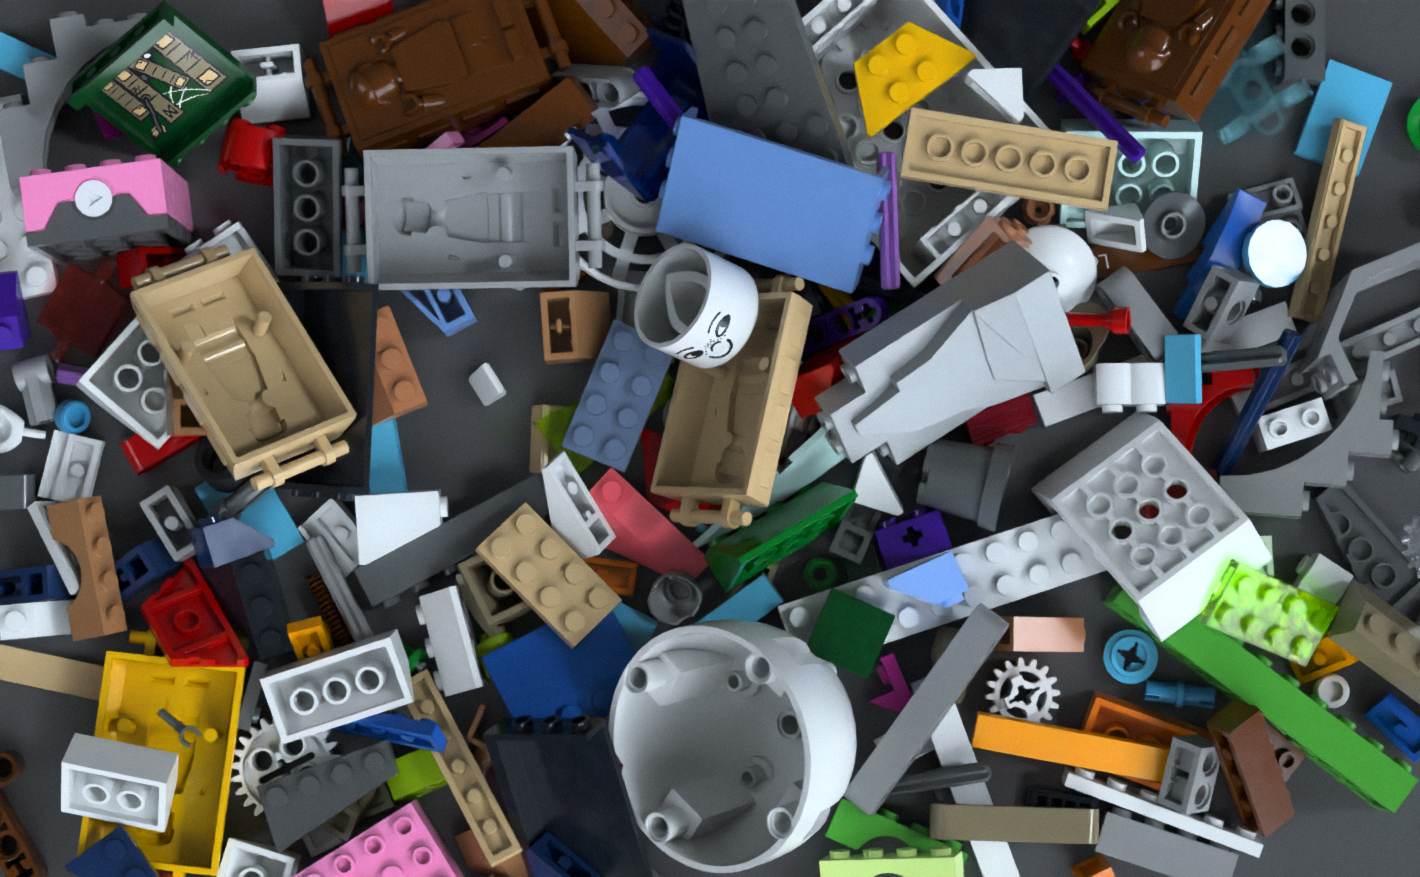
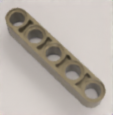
(1014, 823)

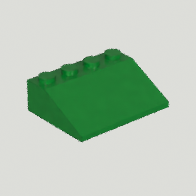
(778, 533)

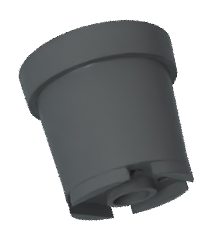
(966, 480)

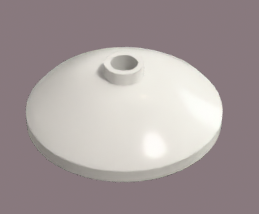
(1067, 259)

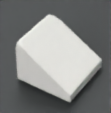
(487, 384)

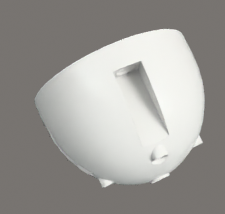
(717, 743)

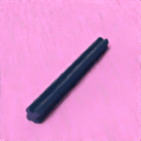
(1254, 407)

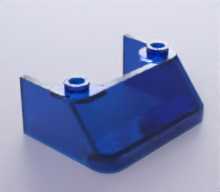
(641, 152)

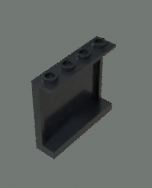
(1025, 34)

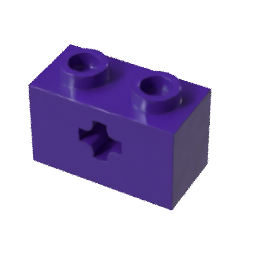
(932, 538)

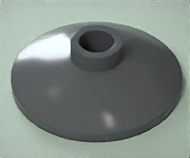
(1186, 225)

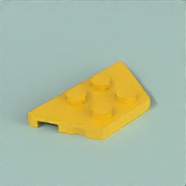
(904, 72)

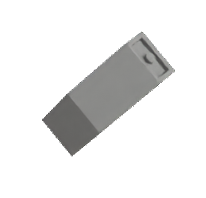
(1325, 354)

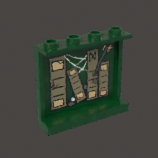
(165, 85)

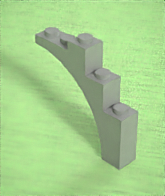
(28, 128)
(1360, 434)

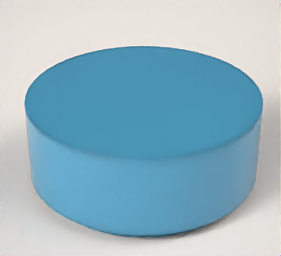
(72, 416)

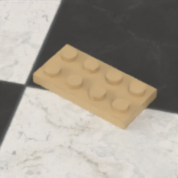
(548, 575)

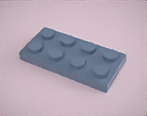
(617, 398)

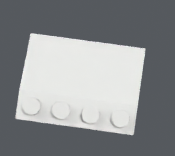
(131, 384)

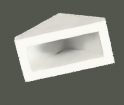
(1000, 89)
(1117, 227)
(875, 487)

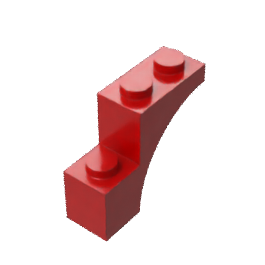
(1188, 417)

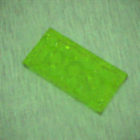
(1268, 612)

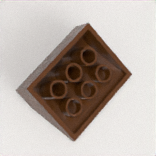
(598, 30)

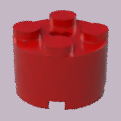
(249, 152)

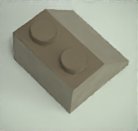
(491, 593)

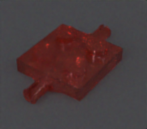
(83, 310)

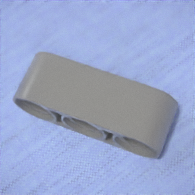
(604, 84)
(1147, 320)

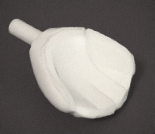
(13, 430)

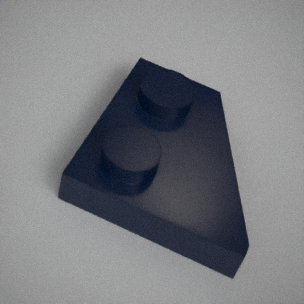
(113, 857)

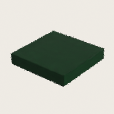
(850, 633)

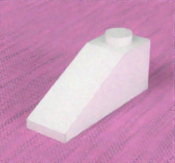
(573, 509)

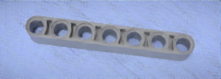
(926, 709)

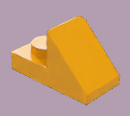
(310, 637)
(1325, 659)

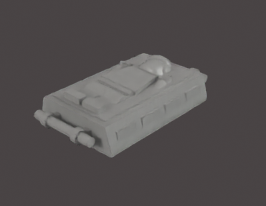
(472, 217)

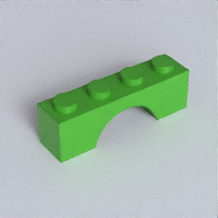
(854, 828)

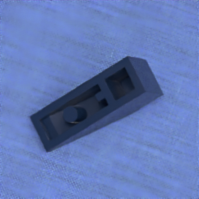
(143, 567)
(32, 585)

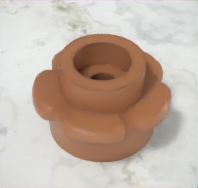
(1041, 218)

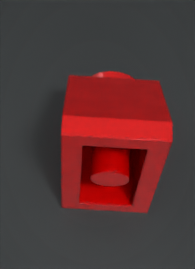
(139, 259)

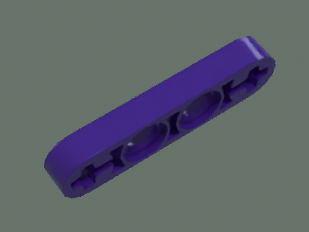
(830, 323)

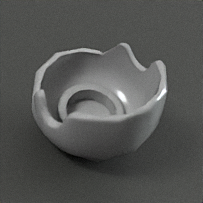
(674, 597)

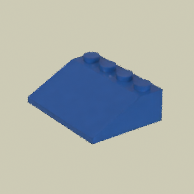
(547, 677)

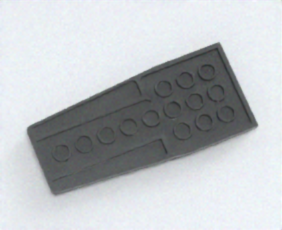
(764, 74)

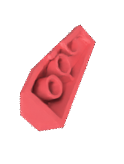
(642, 530)

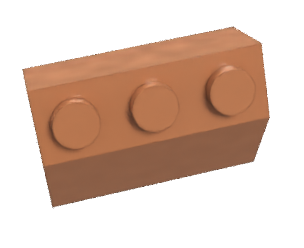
(395, 379)

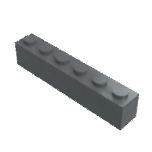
(446, 545)

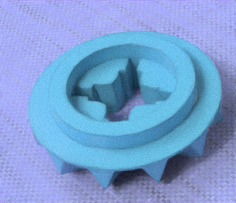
(1145, 651)

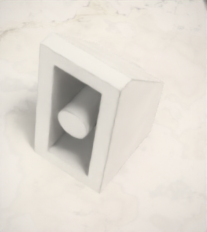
(34, 620)

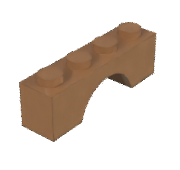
(84, 530)

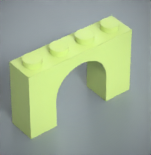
(905, 862)

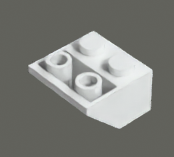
(280, 84)

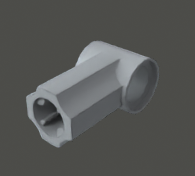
(35, 381)

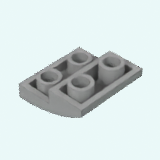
(1282, 203)

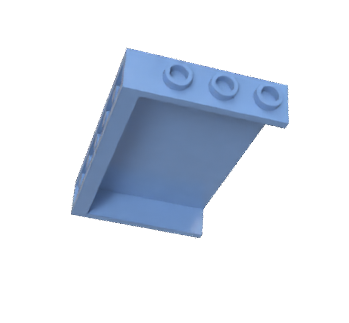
(771, 203)

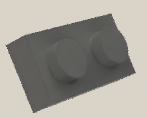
(249, 708)

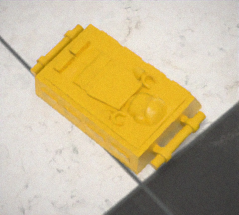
(207, 697)

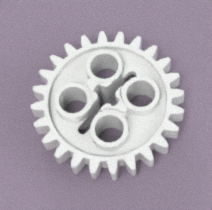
(269, 740)

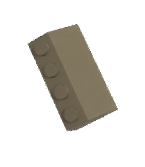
(1379, 638)

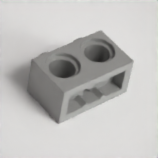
(1189, 774)

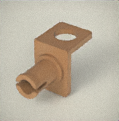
(481, 752)

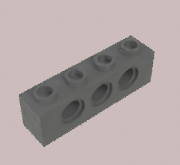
(1309, 35)

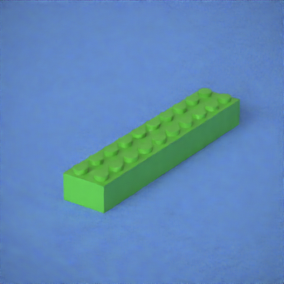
(1294, 714)

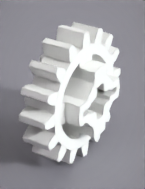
(1015, 680)

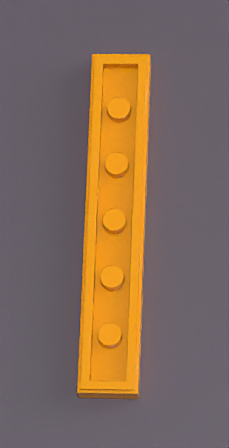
(1069, 746)

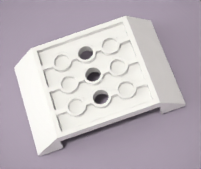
(1167, 560)

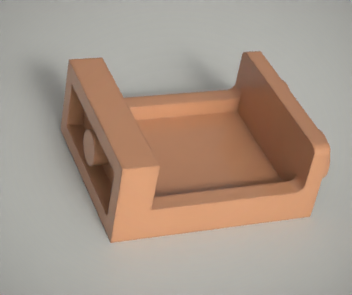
(986, 239)

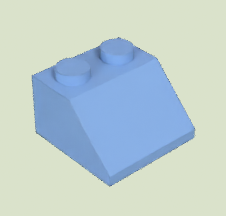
(931, 581)

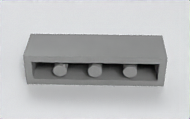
(1160, 849)

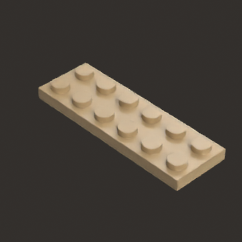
(1008, 159)

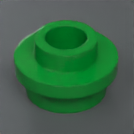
(830, 569)

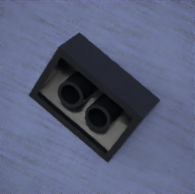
(253, 604)

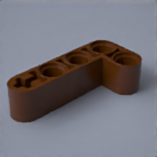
(11, 825)

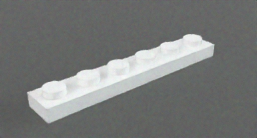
(1146, 804)

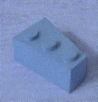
(443, 307)

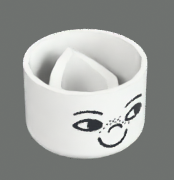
(696, 306)

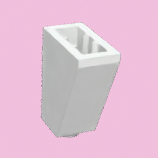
(395, 518)

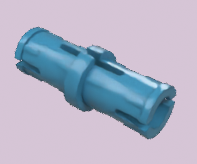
(1179, 694)

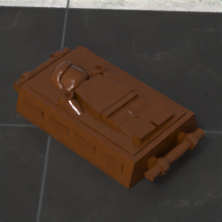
(1168, 55)
(434, 71)

